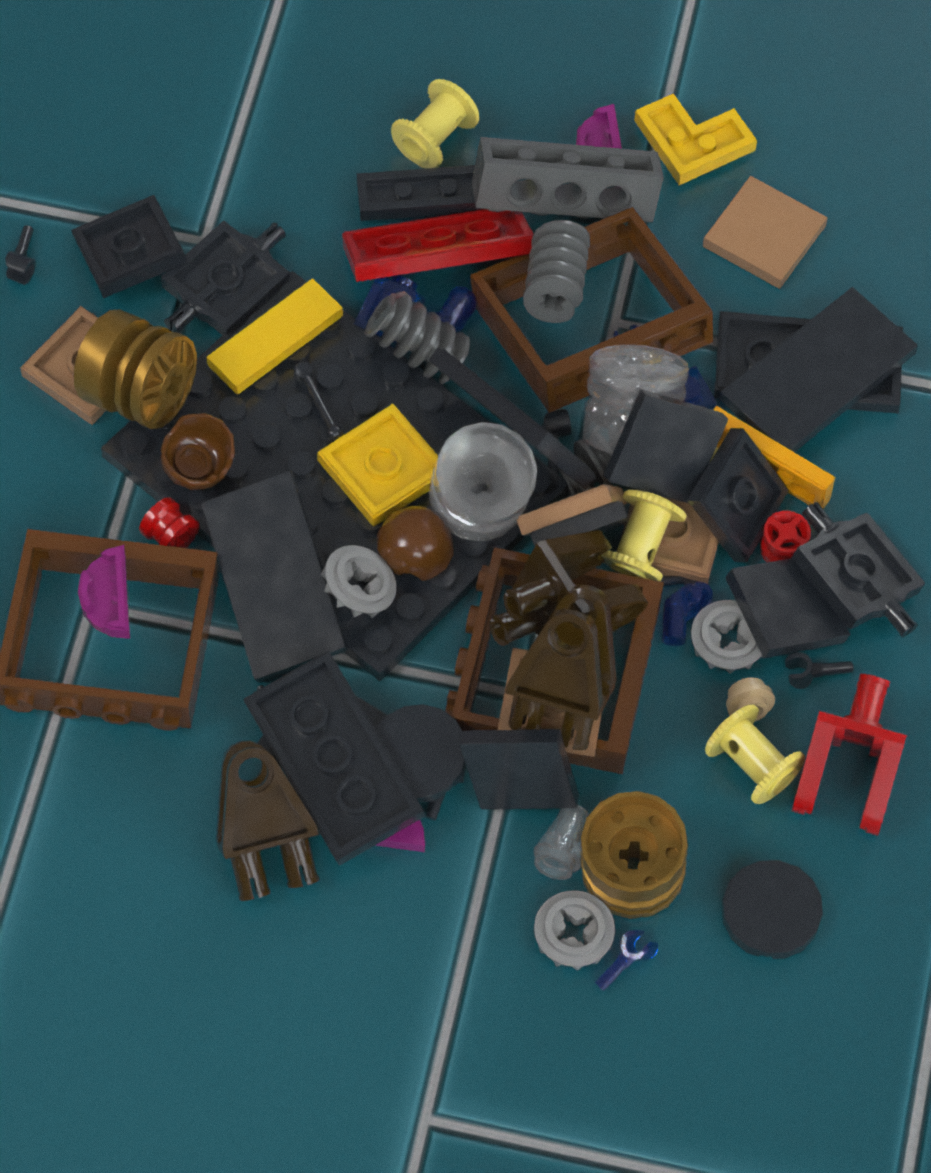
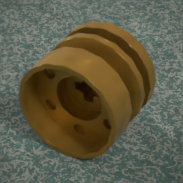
(135, 368)
(639, 828)

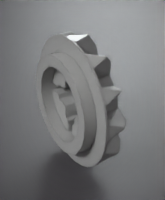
(366, 567)
(722, 617)
(577, 908)

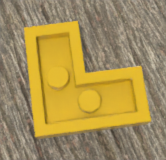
(691, 148)

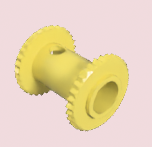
(422, 137)
(643, 534)
(754, 754)

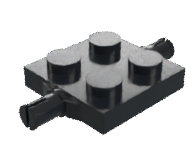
(225, 278)
(858, 570)

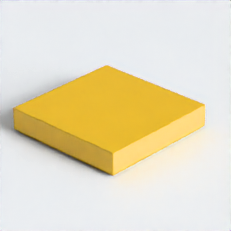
(380, 464)

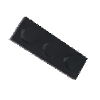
(415, 193)

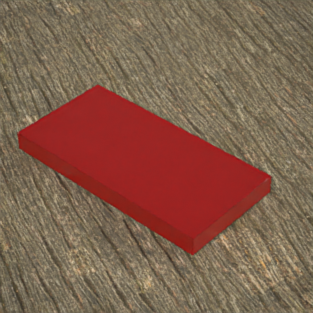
(436, 243)

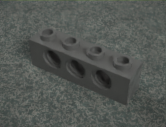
(547, 166)

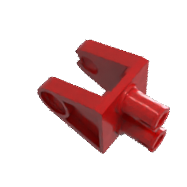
(859, 728)

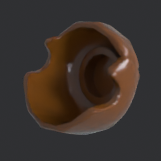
(197, 451)
(415, 542)

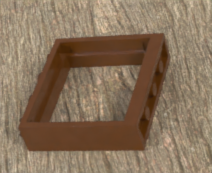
(566, 379)
(144, 564)
(504, 570)

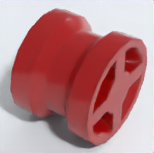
(169, 525)
(780, 529)

